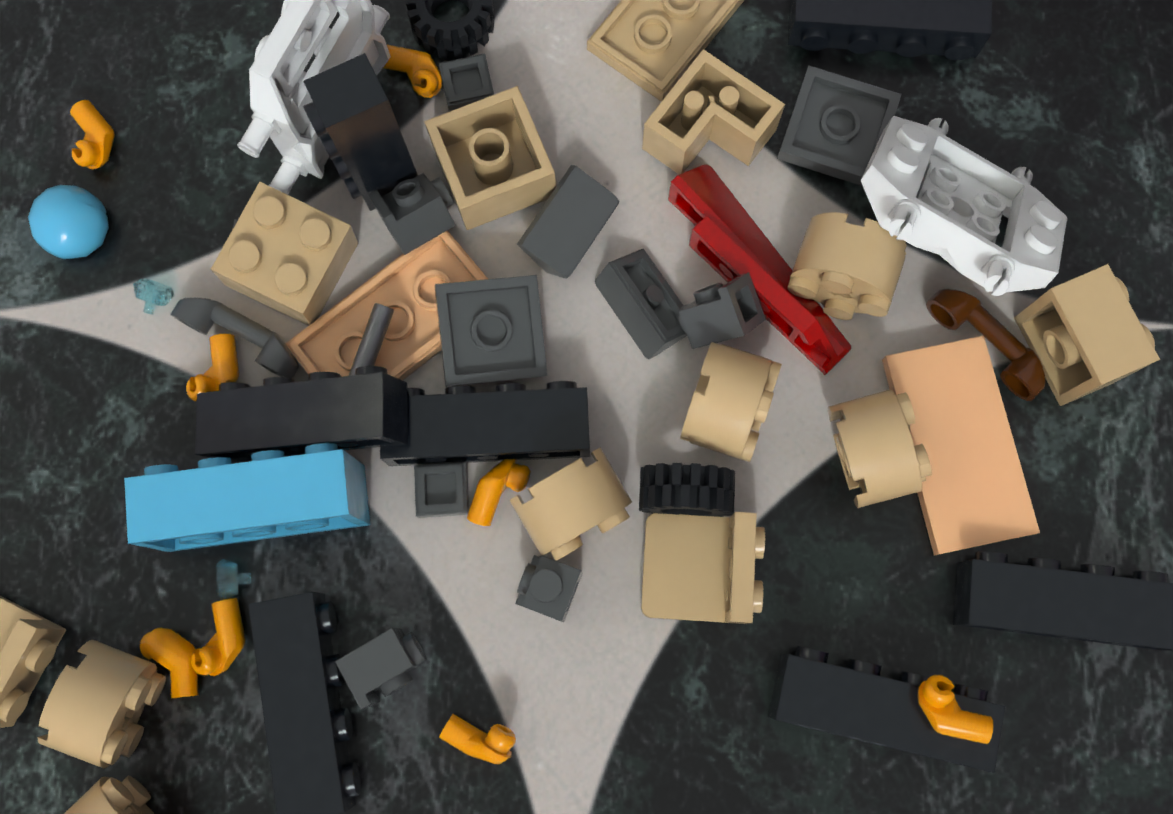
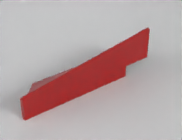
(736, 245)

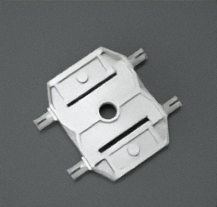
(279, 74)
(953, 204)

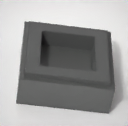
(466, 80)
(441, 489)

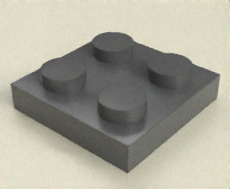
(836, 124)
(490, 330)

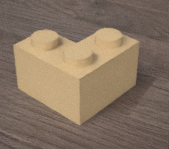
(715, 106)

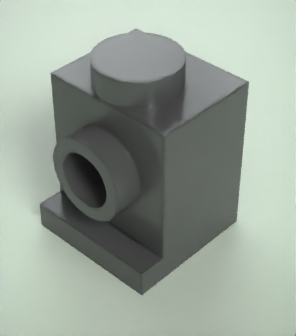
(415, 211)
(722, 312)
(548, 587)
(381, 665)

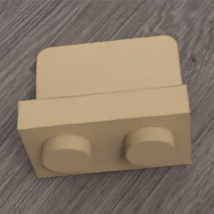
(702, 567)
(25, 651)

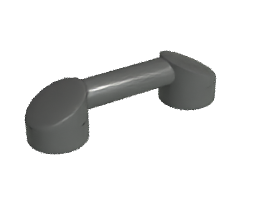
(203, 312)

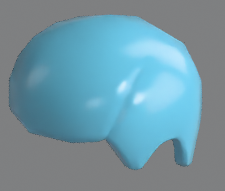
(68, 221)

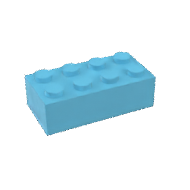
(246, 499)

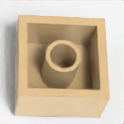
(492, 157)
(285, 254)
(1086, 334)

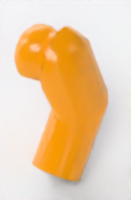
(419, 67)
(98, 136)
(223, 368)
(491, 487)
(226, 642)
(175, 654)
(946, 715)
(476, 743)

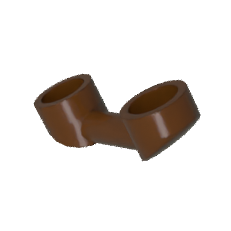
(1024, 373)

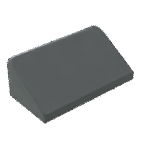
(568, 223)
(642, 302)

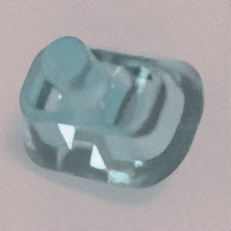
(153, 293)
(228, 579)

